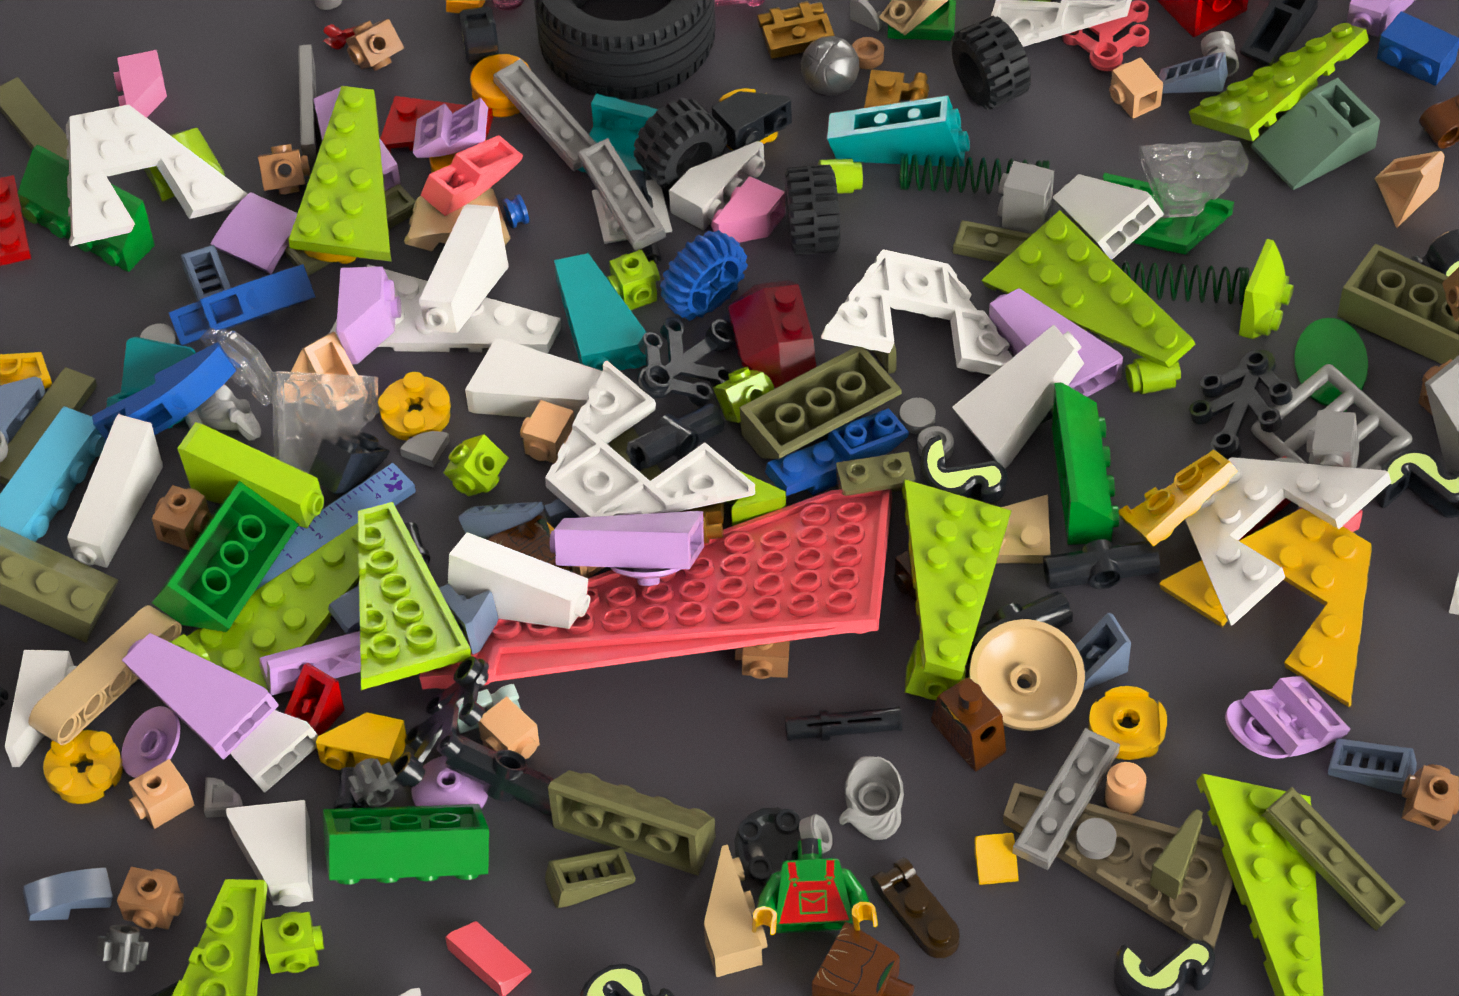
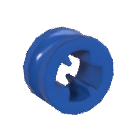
(515, 211)

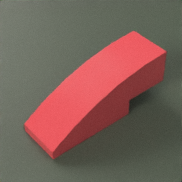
(470, 174)

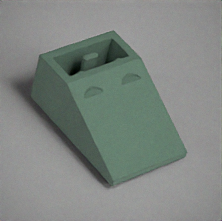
(1318, 135)

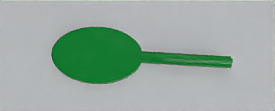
(1335, 344)

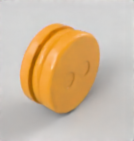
(484, 87)

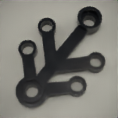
(1254, 368)
(659, 379)
(444, 711)

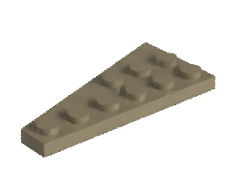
(1128, 869)

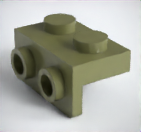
(874, 474)

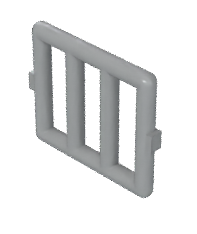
(1350, 395)

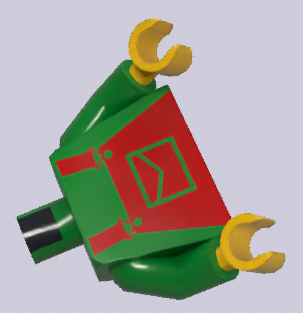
(812, 895)

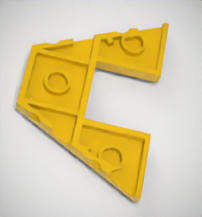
(1321, 563)

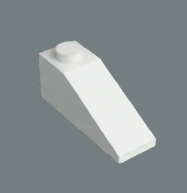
(37, 676)

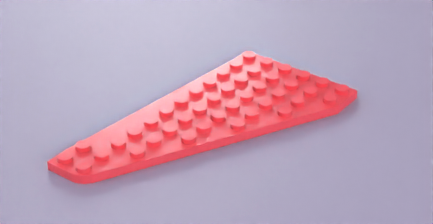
(765, 582)

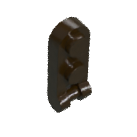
(918, 909)

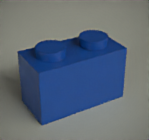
(1418, 48)

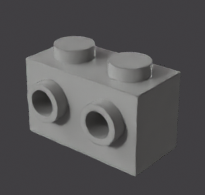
(1025, 197)
(1334, 439)

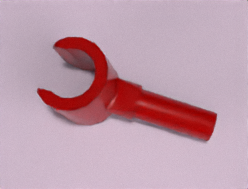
(337, 37)

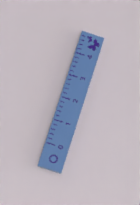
(383, 487)

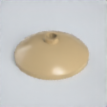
(1031, 653)

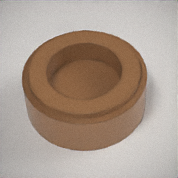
(869, 52)

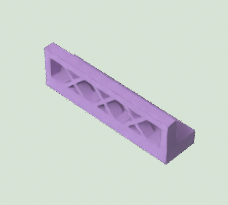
(333, 656)

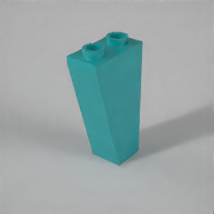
(908, 127)
(598, 316)

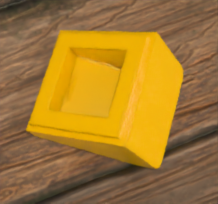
(995, 858)

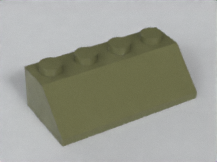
(1401, 304)
(816, 403)
(51, 586)
(631, 820)

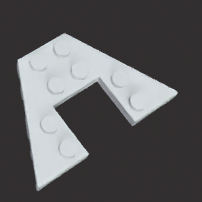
(1046, 20)
(126, 141)
(921, 288)
(602, 483)
(1237, 571)

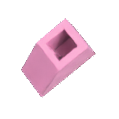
(141, 82)
(751, 211)

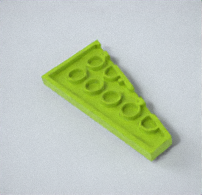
(1277, 87)
(346, 192)
(1090, 290)
(952, 565)
(401, 609)
(285, 610)
(1271, 882)
(231, 945)

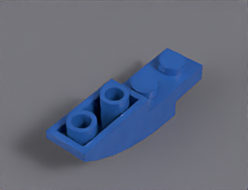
(242, 303)
(175, 391)
(816, 465)

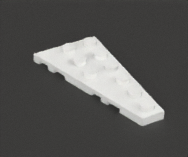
(486, 323)

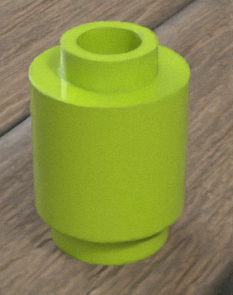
(847, 174)
(1149, 377)

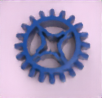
(703, 275)

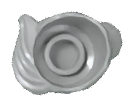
(226, 412)
(873, 798)

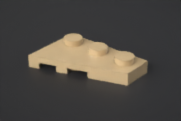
(1027, 532)

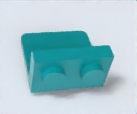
(619, 123)
(144, 360)

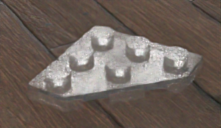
(1191, 173)
(248, 360)
(316, 408)

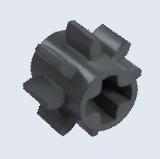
(373, 782)
(122, 948)

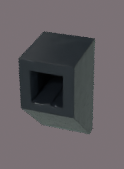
(752, 117)
(347, 461)

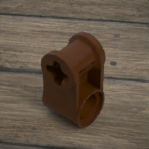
(1442, 122)

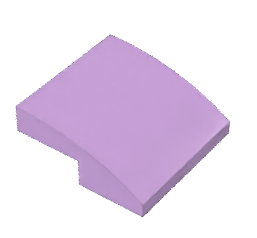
(448, 132)
(256, 232)
(1295, 716)

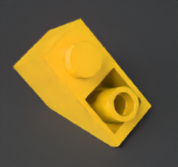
(362, 739)

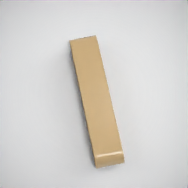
(97, 679)

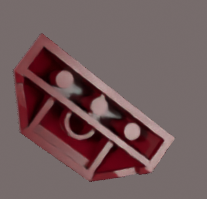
(773, 331)

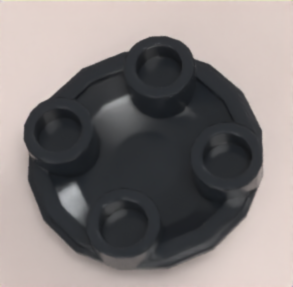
(767, 841)

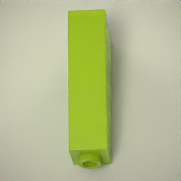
(219, 462)

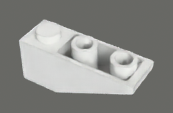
(710, 184)

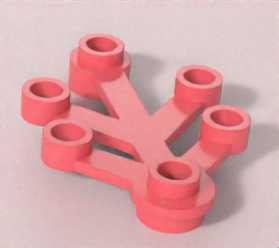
(1106, 53)

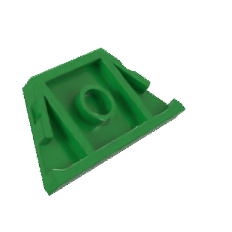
(1177, 233)

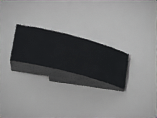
(1278, 29)

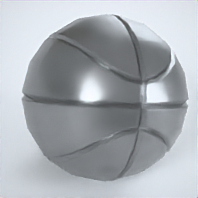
(830, 65)

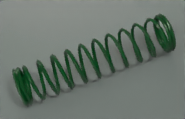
(904, 184)
(1244, 279)

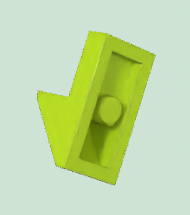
(765, 500)

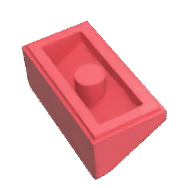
(487, 957)

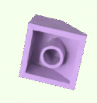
(365, 310)

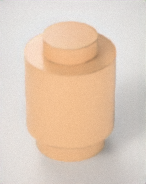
(1125, 788)

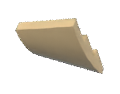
(432, 227)

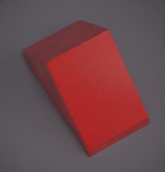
(316, 699)

